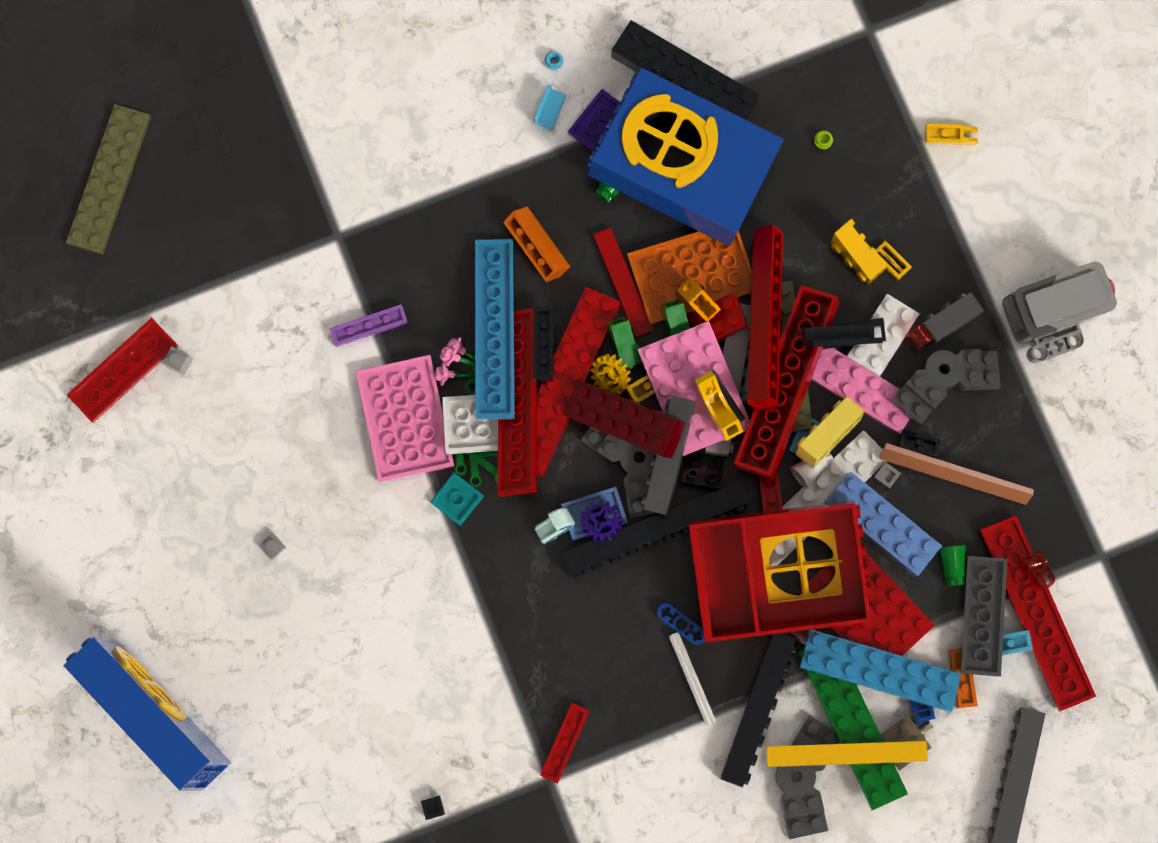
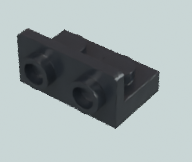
(919, 443)

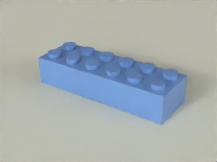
(887, 526)

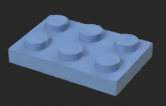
(577, 507)

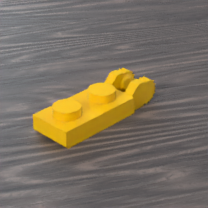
(949, 134)

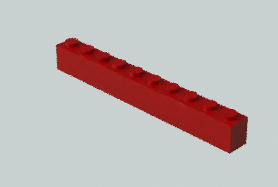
(765, 318)

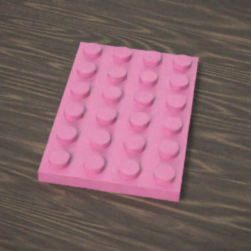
(672, 370)
(404, 418)

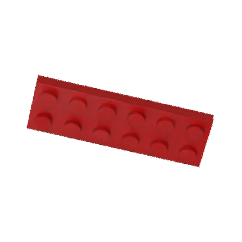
(122, 370)

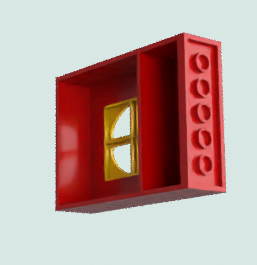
(736, 572)

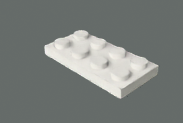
(898, 321)

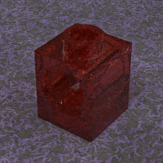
(919, 337)

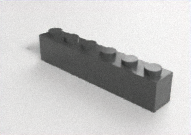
(666, 470)

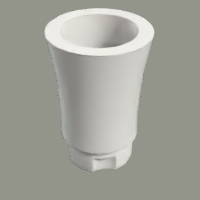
(806, 474)

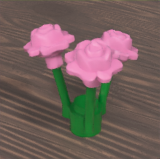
(448, 355)

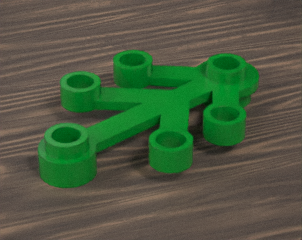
(475, 459)

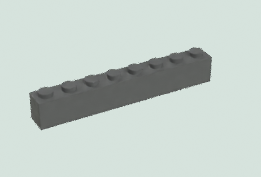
(1016, 776)

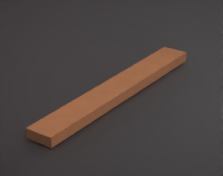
(956, 474)

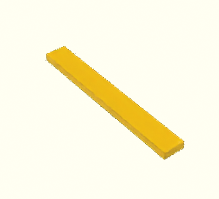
(846, 754)

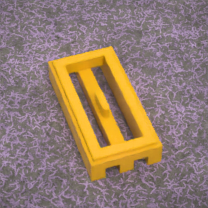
(902, 272)

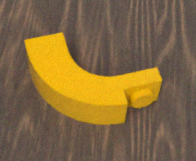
(717, 407)

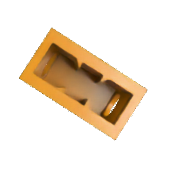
(693, 293)

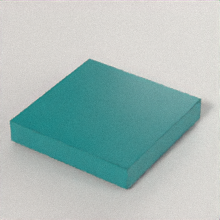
(457, 499)

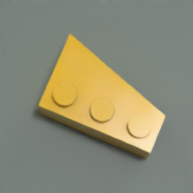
(857, 253)

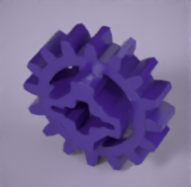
(609, 524)

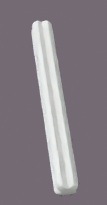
(692, 678)

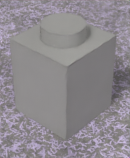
(177, 361)

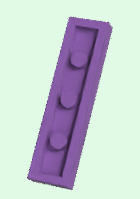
(368, 325)

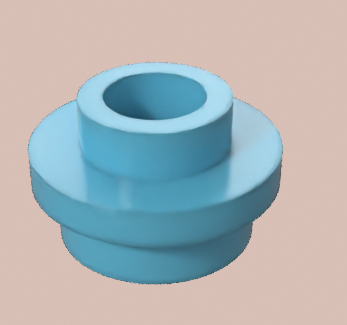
(553, 55)

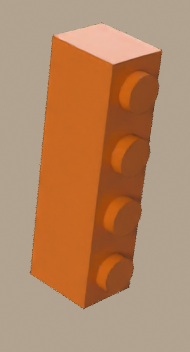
(536, 244)

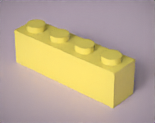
(829, 432)

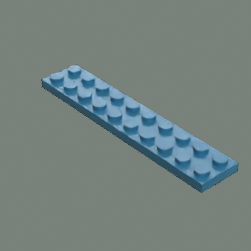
(494, 330)

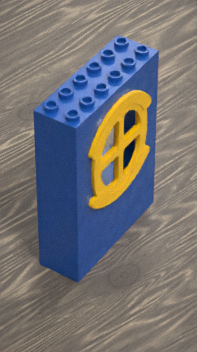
(711, 190)
(147, 714)

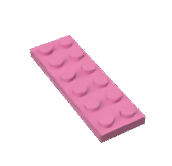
(869, 391)

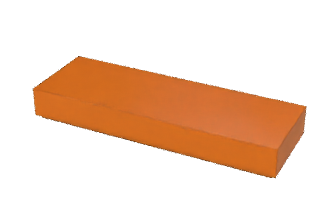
(966, 689)

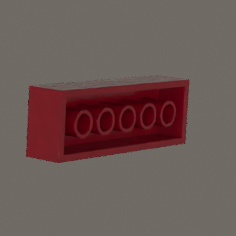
(625, 419)

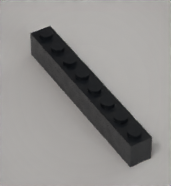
(757, 709)

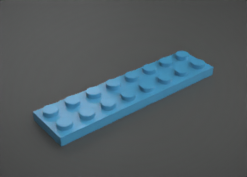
(880, 670)

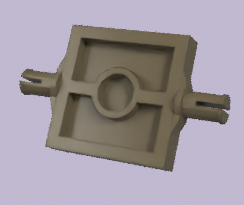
(906, 731)

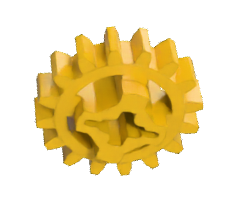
(610, 374)

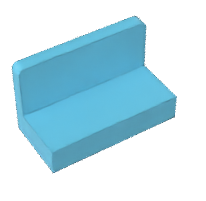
(549, 108)

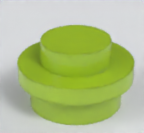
(823, 140)

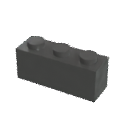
(953, 316)

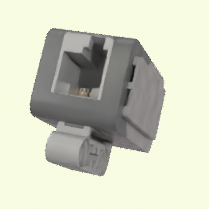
(1057, 308)

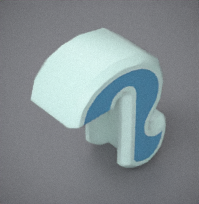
(557, 524)

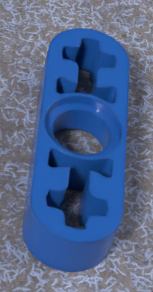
(672, 611)

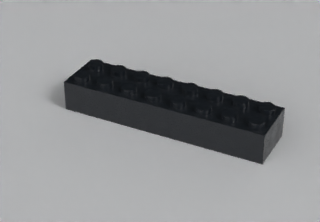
(646, 50)

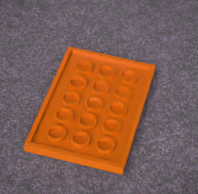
(696, 256)

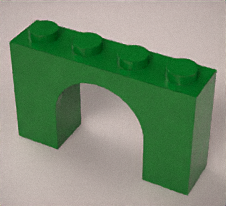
(623, 339)

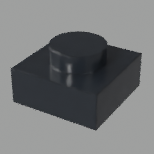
(433, 807)

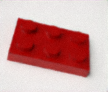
(726, 321)

